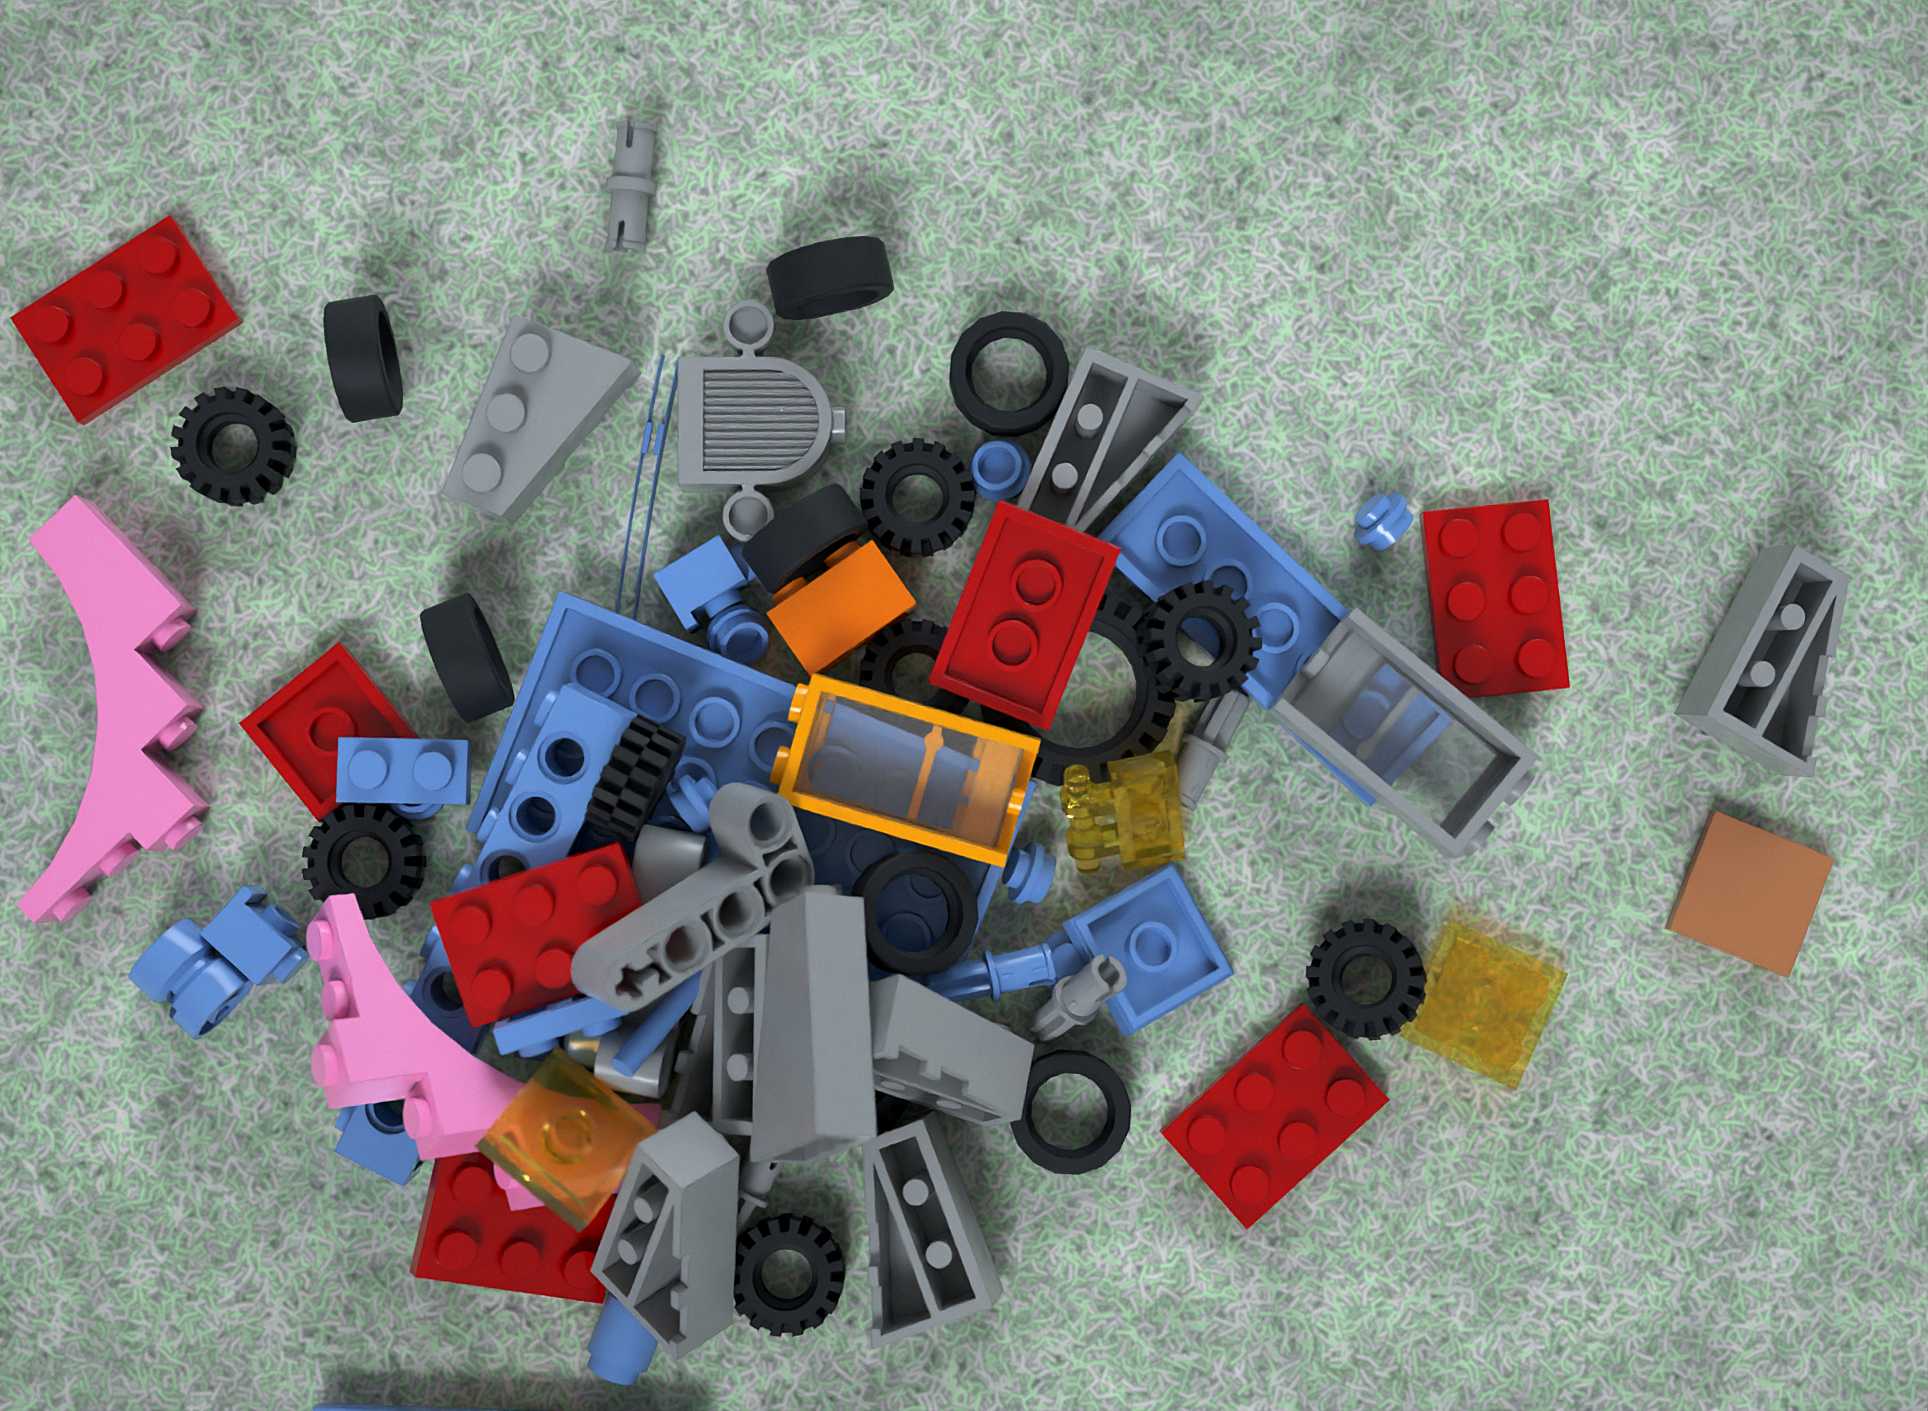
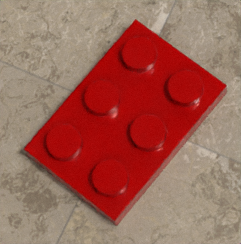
(126, 320)
(1495, 598)
(1024, 614)
(519, 933)
(1274, 1115)
(478, 1241)

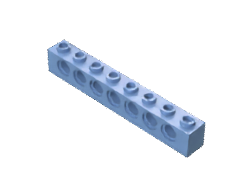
(372, 1131)

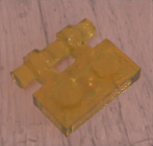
(1144, 808)

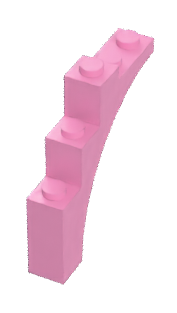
(141, 708)
(391, 1051)

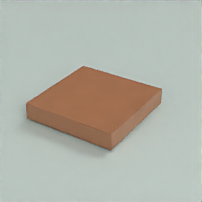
(1749, 893)

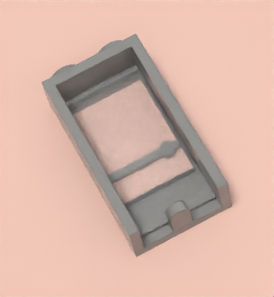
(1405, 735)

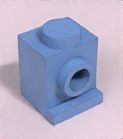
(705, 581)
(257, 937)

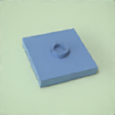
(1158, 941)

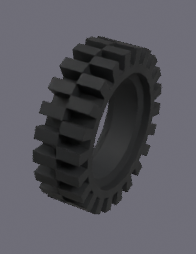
(1142, 730)

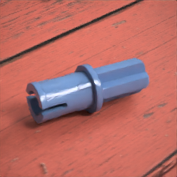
(994, 974)

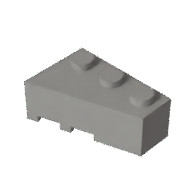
(1103, 438)
(725, 1042)
(945, 1054)
(923, 1233)

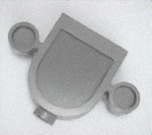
(751, 422)

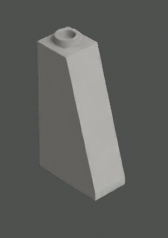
(814, 1033)

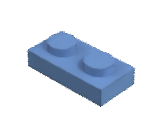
(404, 771)
(538, 1028)

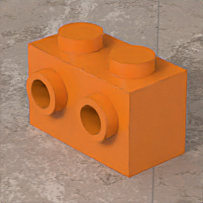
(841, 607)

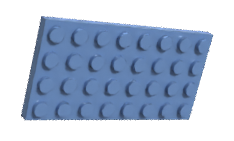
(733, 733)

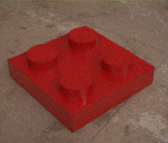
(305, 718)

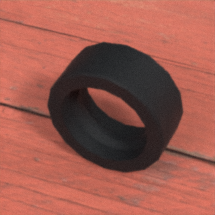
(830, 277)
(1014, 326)
(363, 358)
(803, 537)
(467, 658)
(960, 907)
(1115, 1129)

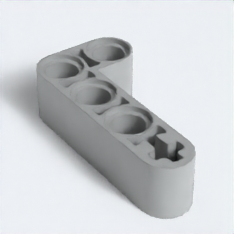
(659, 863)
(758, 870)

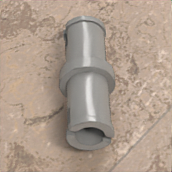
(631, 187)

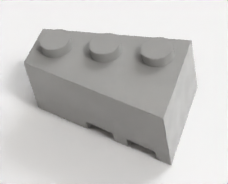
(532, 416)
(1770, 661)
(675, 1235)

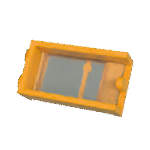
(905, 768)

